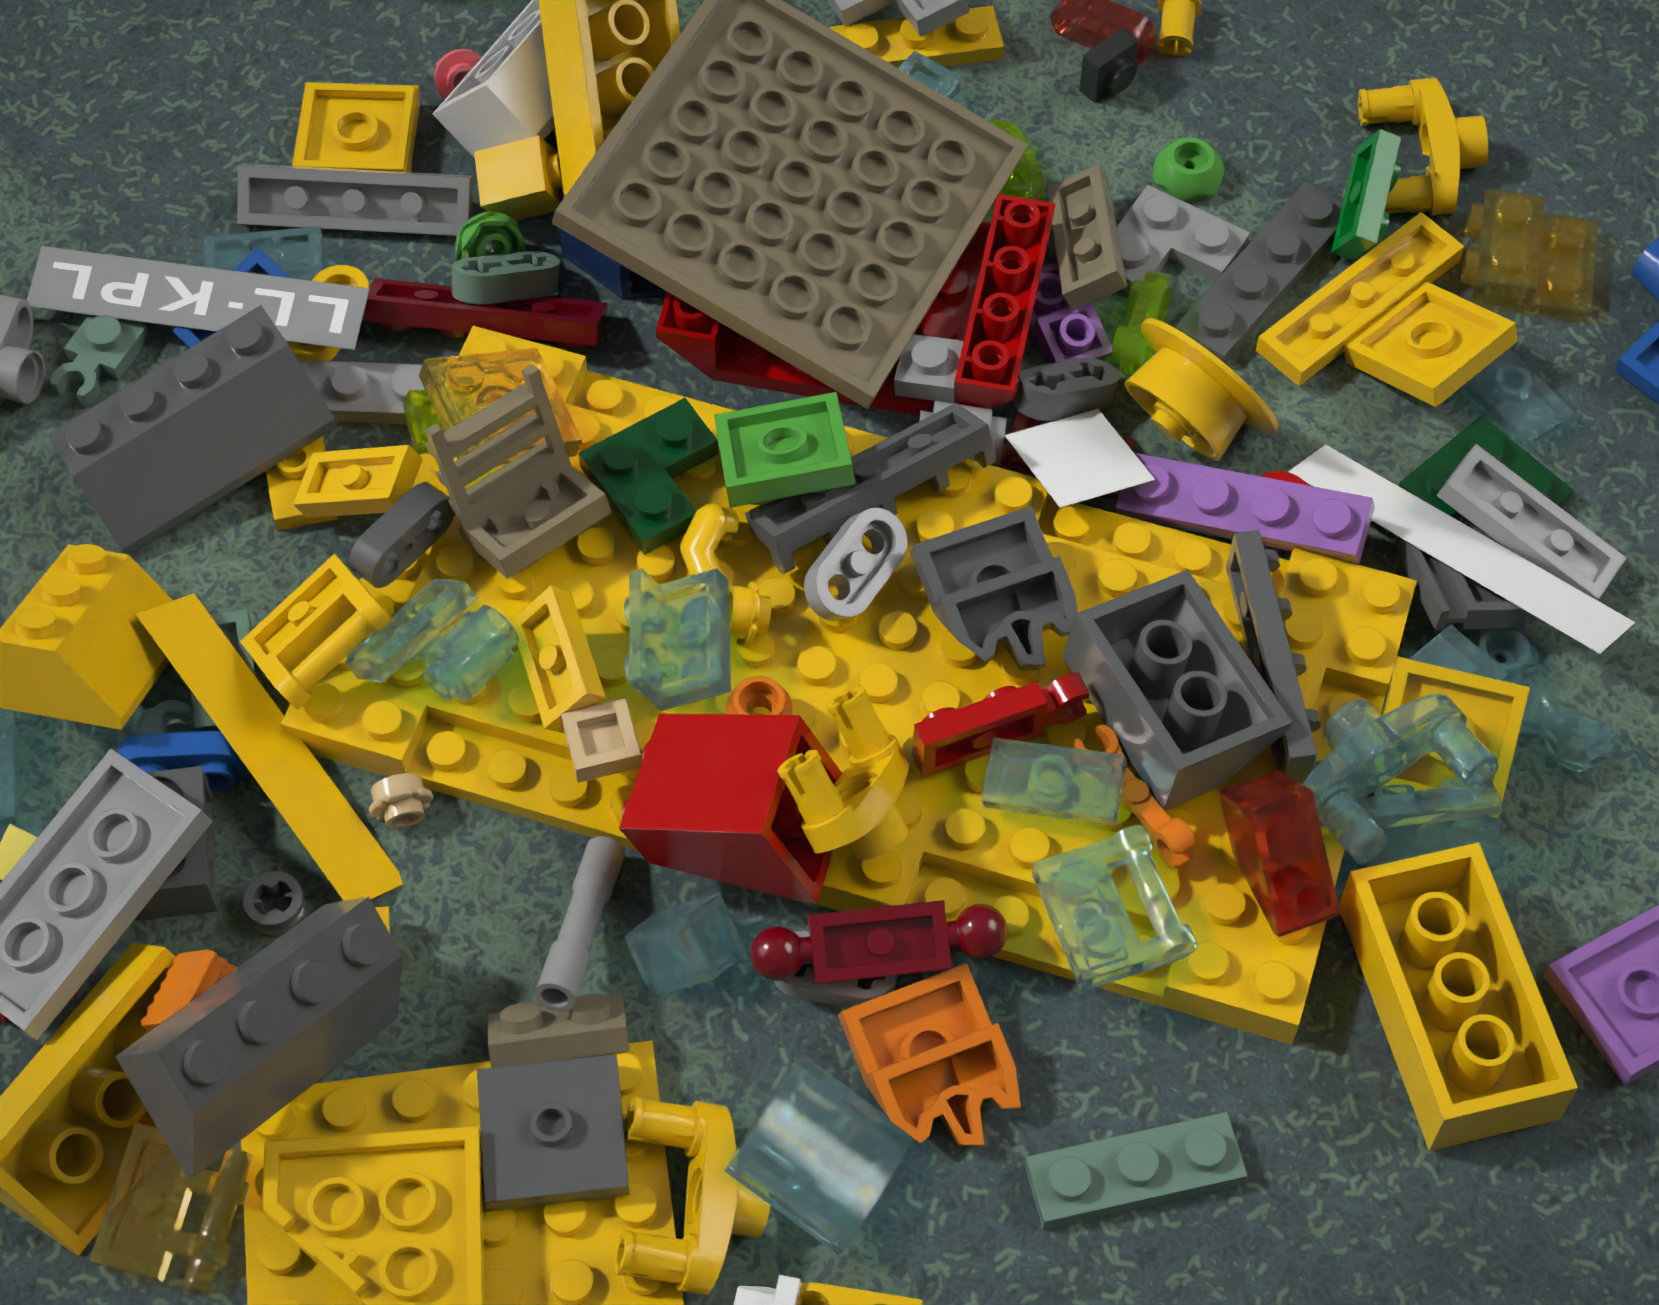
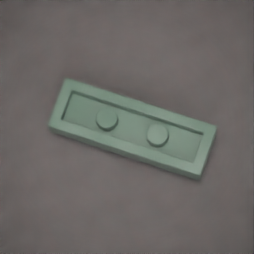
(1135, 1170)

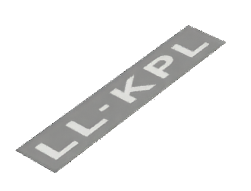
(195, 296)

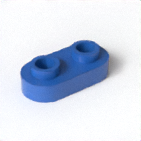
(186, 750)

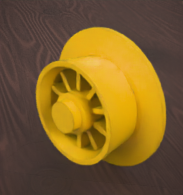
(1195, 393)

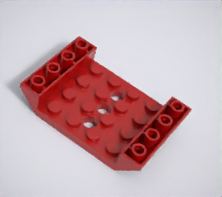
(981, 303)

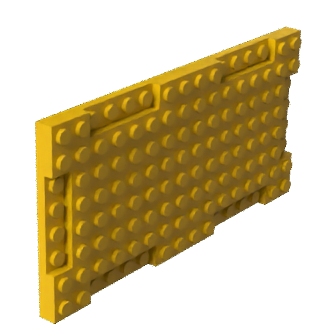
(910, 664)

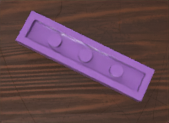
(1232, 502)

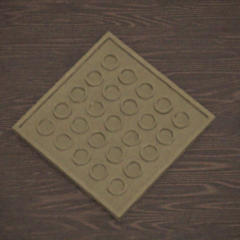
(792, 189)

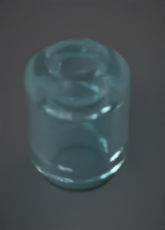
(469, 653)

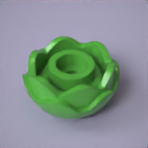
(1191, 184)
(487, 228)

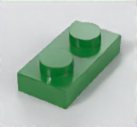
(1370, 180)

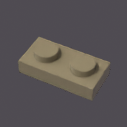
(536, 1034)

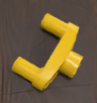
(1446, 140)
(863, 799)
(714, 1200)

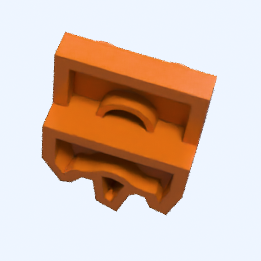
(933, 1056)

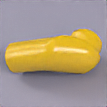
(708, 527)

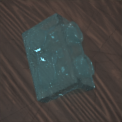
(678, 638)

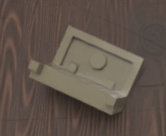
(529, 501)

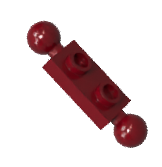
(878, 942)

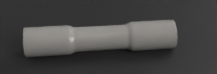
(570, 952)

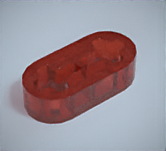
(1096, 20)

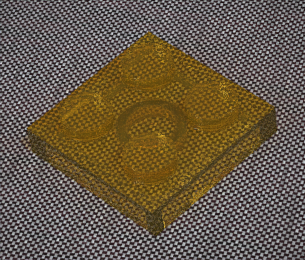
(470, 382)

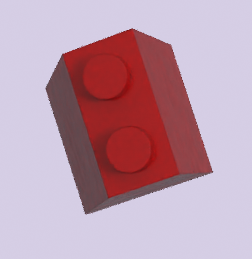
(718, 806)

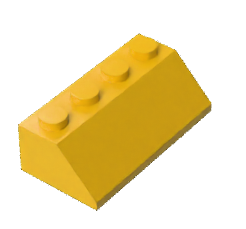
(76, 1108)

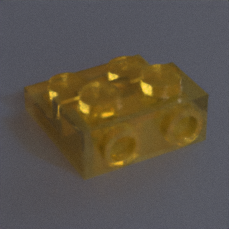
(1529, 258)

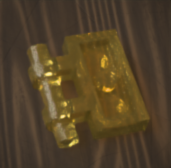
(150, 1207)

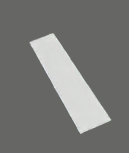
(1469, 551)

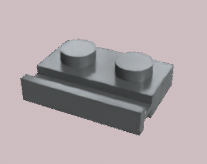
(1455, 597)

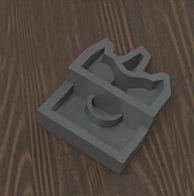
(998, 586)

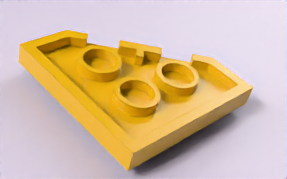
(385, 1211)

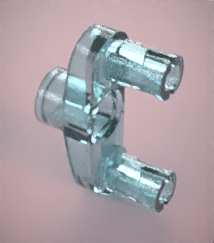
(1376, 749)

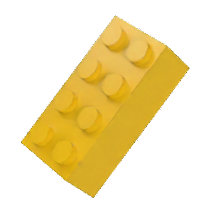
(597, 66)
(1456, 996)

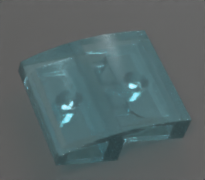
(819, 1154)

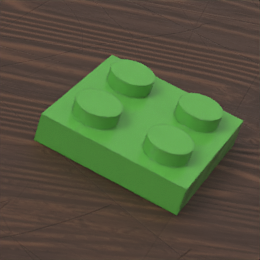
(784, 450)

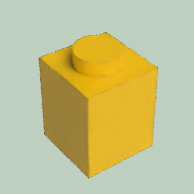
(520, 178)

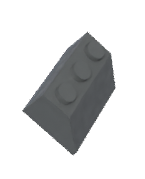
(1174, 687)

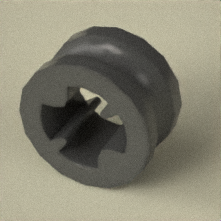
(274, 885)

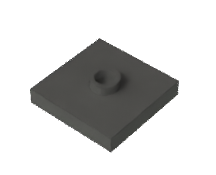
(552, 1132)

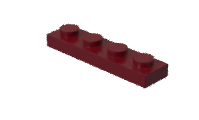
(405, 305)

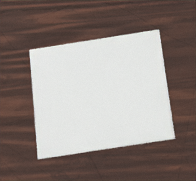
(1079, 458)

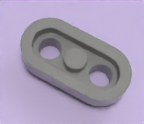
(852, 568)

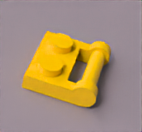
(314, 630)

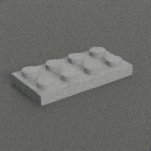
(87, 885)

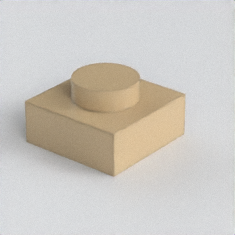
(601, 740)

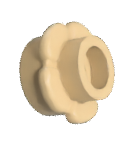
(400, 800)

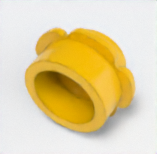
(748, 612)

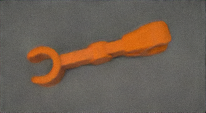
(1170, 836)

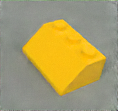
(77, 640)

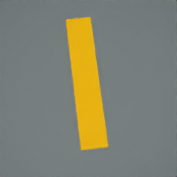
(274, 758)

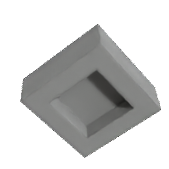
(928, 368)

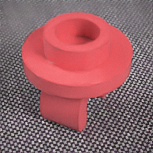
(453, 68)

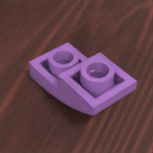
(1059, 329)

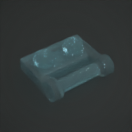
(1093, 918)

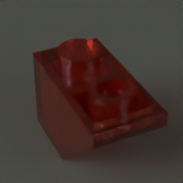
(1281, 850)

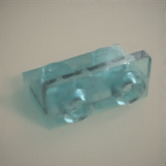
(1436, 819)

